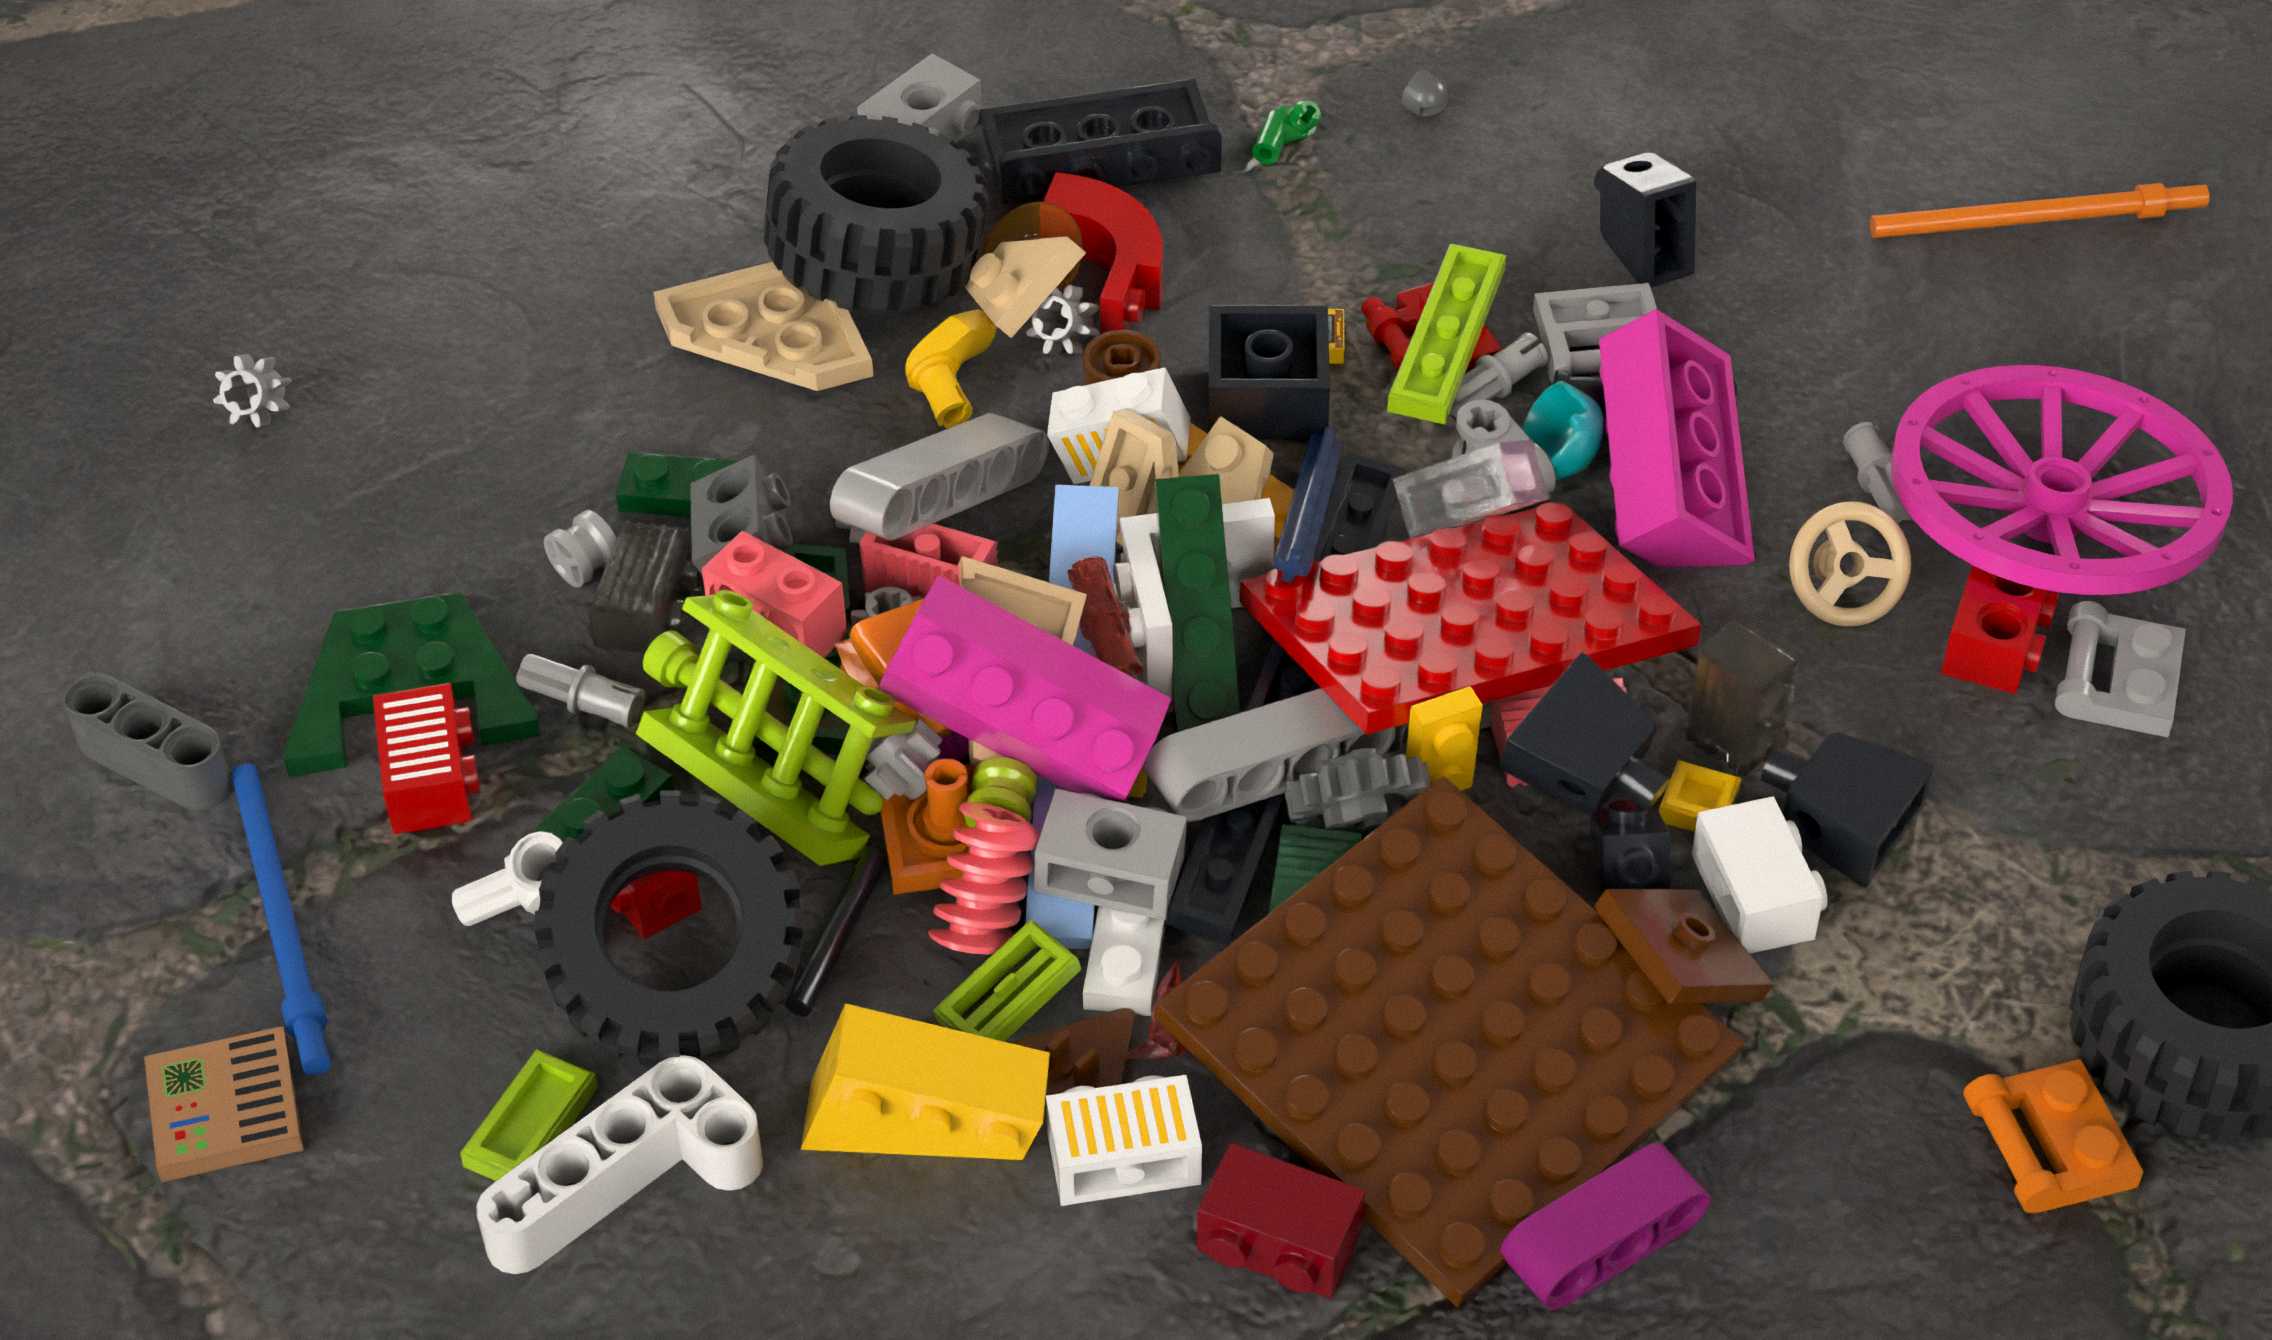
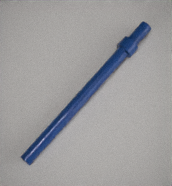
(302, 1007)

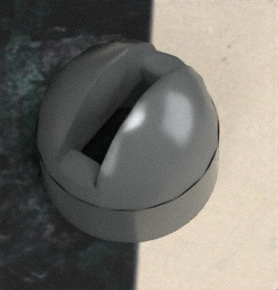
(1426, 94)

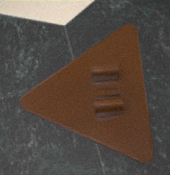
(1086, 1051)

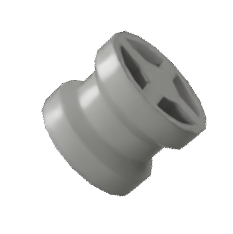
(580, 548)

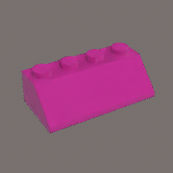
(1674, 446)
(1024, 693)

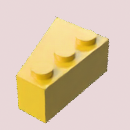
(923, 1091)

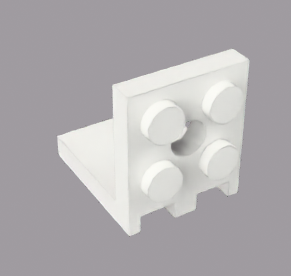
(1140, 585)

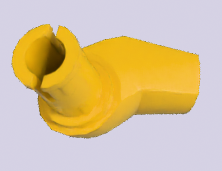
(938, 358)

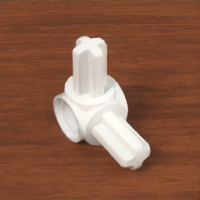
(510, 886)

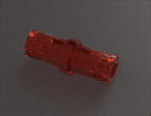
(1103, 616)

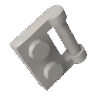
(1583, 317)
(2142, 671)

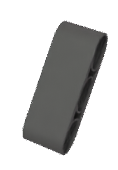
(148, 741)

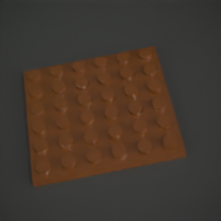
(1446, 1034)

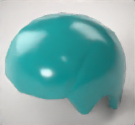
(1566, 427)

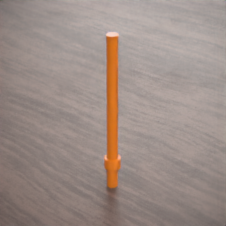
(2144, 201)

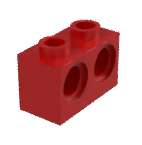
(1996, 631)

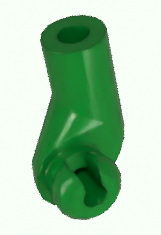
(1285, 127)

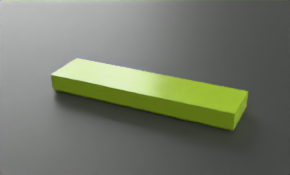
(1446, 334)

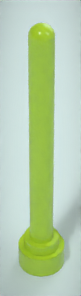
(672, 663)

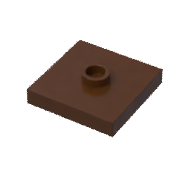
(1683, 946)

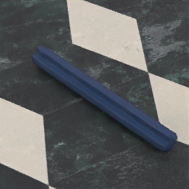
(1308, 505)

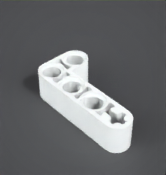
(535, 1214)

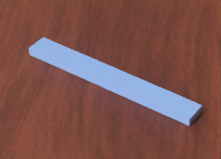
(1081, 529)

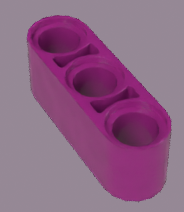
(1605, 1226)

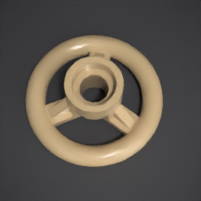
(1828, 558)

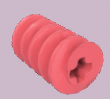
(989, 880)

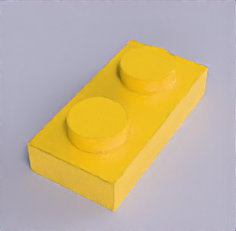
(1446, 736)

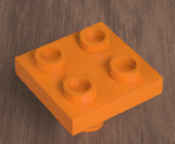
(922, 829)

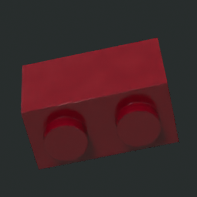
(1280, 1221)

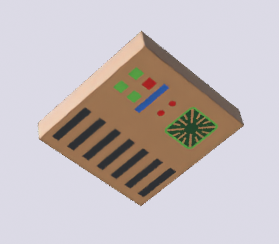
(222, 1104)

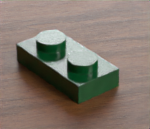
(662, 482)
(617, 779)

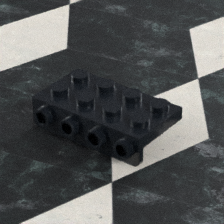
(1102, 136)

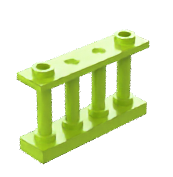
(729, 760)

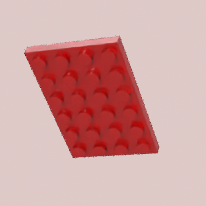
(1464, 608)

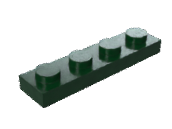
(1197, 599)

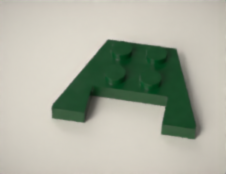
(399, 650)

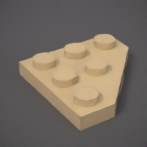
(766, 327)

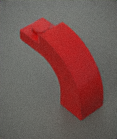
(1119, 238)

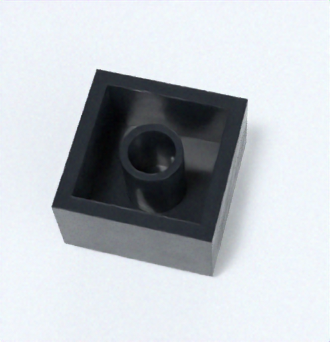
(1270, 369)

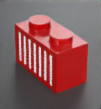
(424, 759)

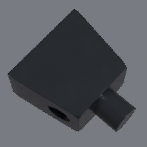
(1649, 217)
(1586, 742)
(1850, 800)

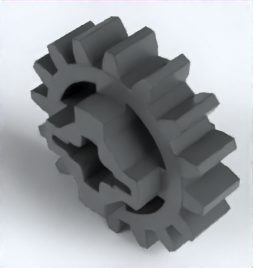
(1356, 790)

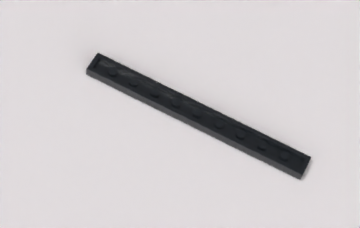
(1234, 841)

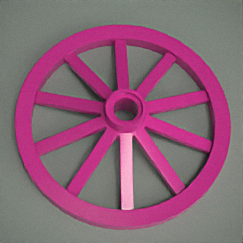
(2054, 493)

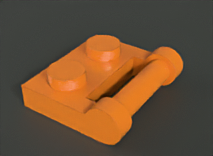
(2071, 1128)

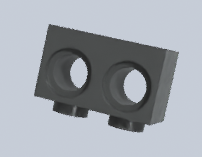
(737, 501)

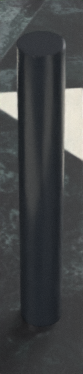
(836, 932)

